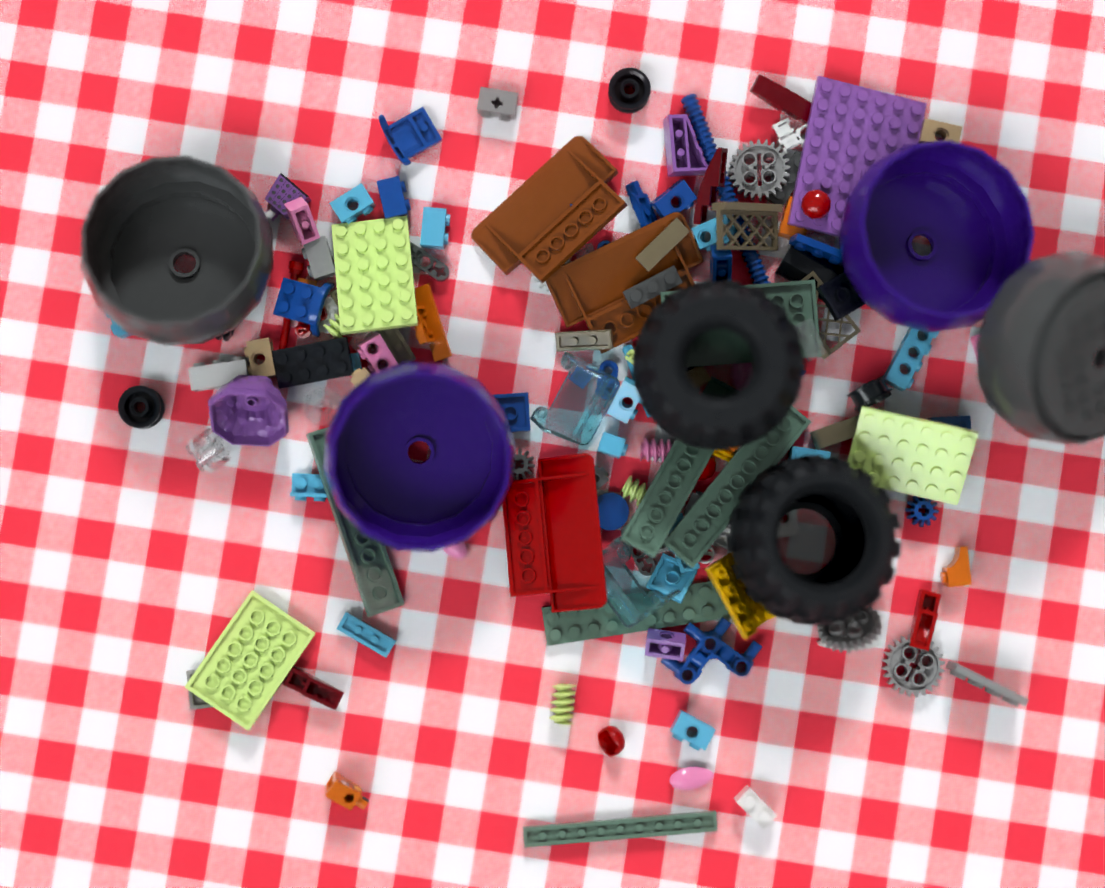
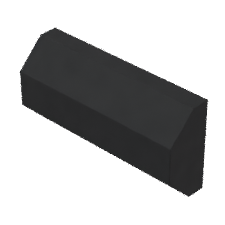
(799, 264)

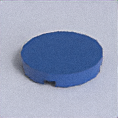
(612, 511)

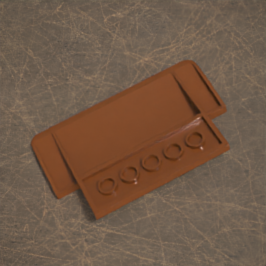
(537, 220)
(595, 282)

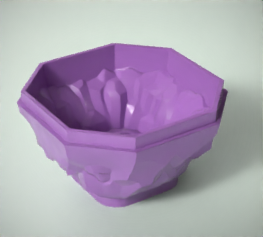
(249, 412)

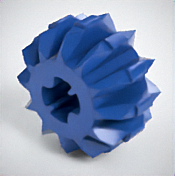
(917, 516)

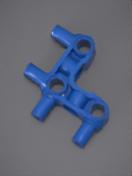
(700, 654)

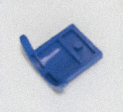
(410, 135)
(302, 302)

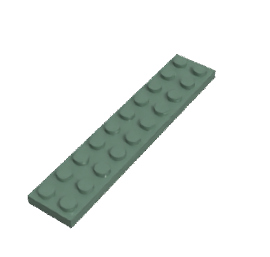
(670, 488)
(714, 507)
(366, 556)
(699, 605)

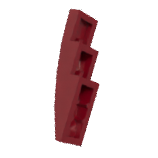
(781, 98)
(712, 179)
(313, 688)

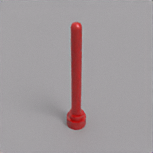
(295, 270)

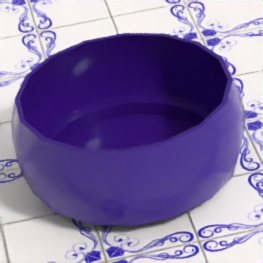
(967, 212)
(430, 501)

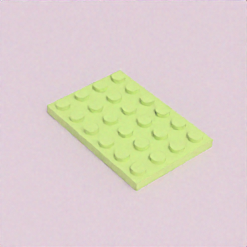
(374, 275)
(912, 454)
(250, 660)

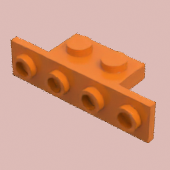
(429, 326)

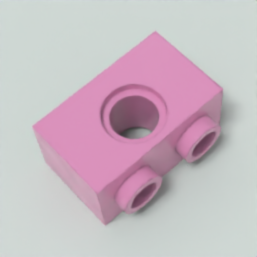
(302, 220)

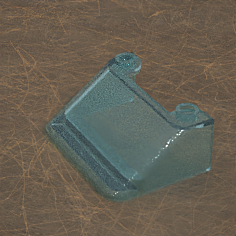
(579, 403)

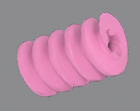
(655, 450)

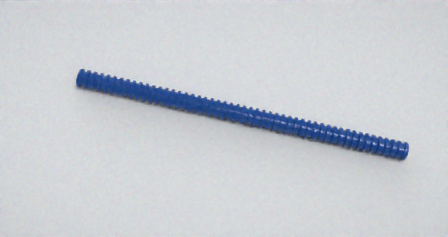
(726, 193)

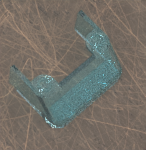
(623, 590)

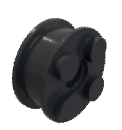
(629, 102)
(870, 393)
(153, 407)

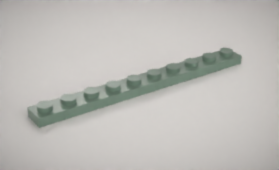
(620, 828)

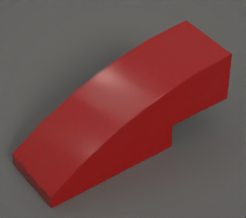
(924, 619)

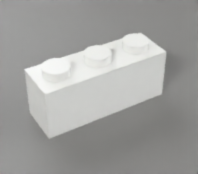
(217, 374)

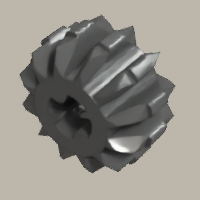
(525, 469)

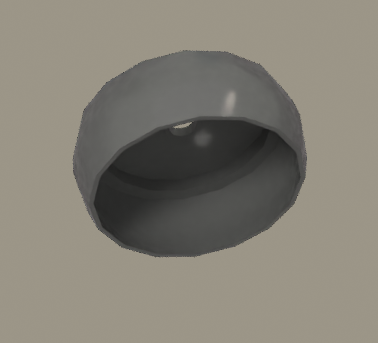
(152, 219)
(1042, 349)

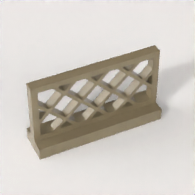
(747, 209)
(829, 351)

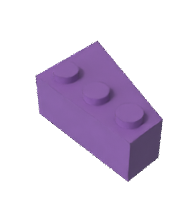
(681, 147)

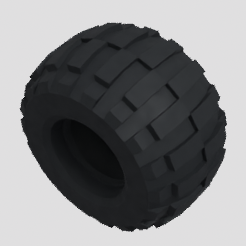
(675, 401)
(862, 537)

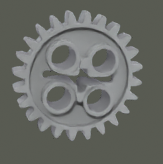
(741, 171)
(851, 632)
(929, 672)

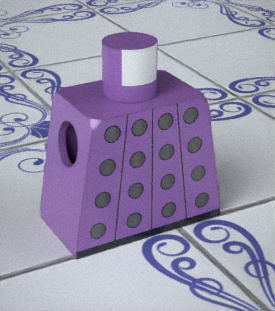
(281, 193)

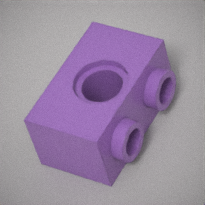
(665, 644)

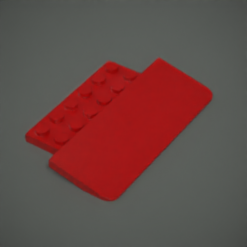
(556, 535)

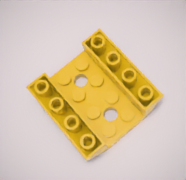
(741, 608)

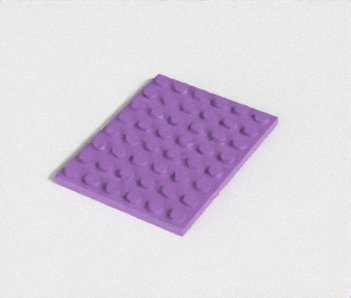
(844, 136)

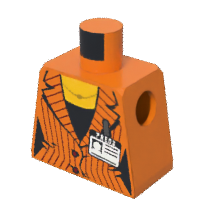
(339, 787)

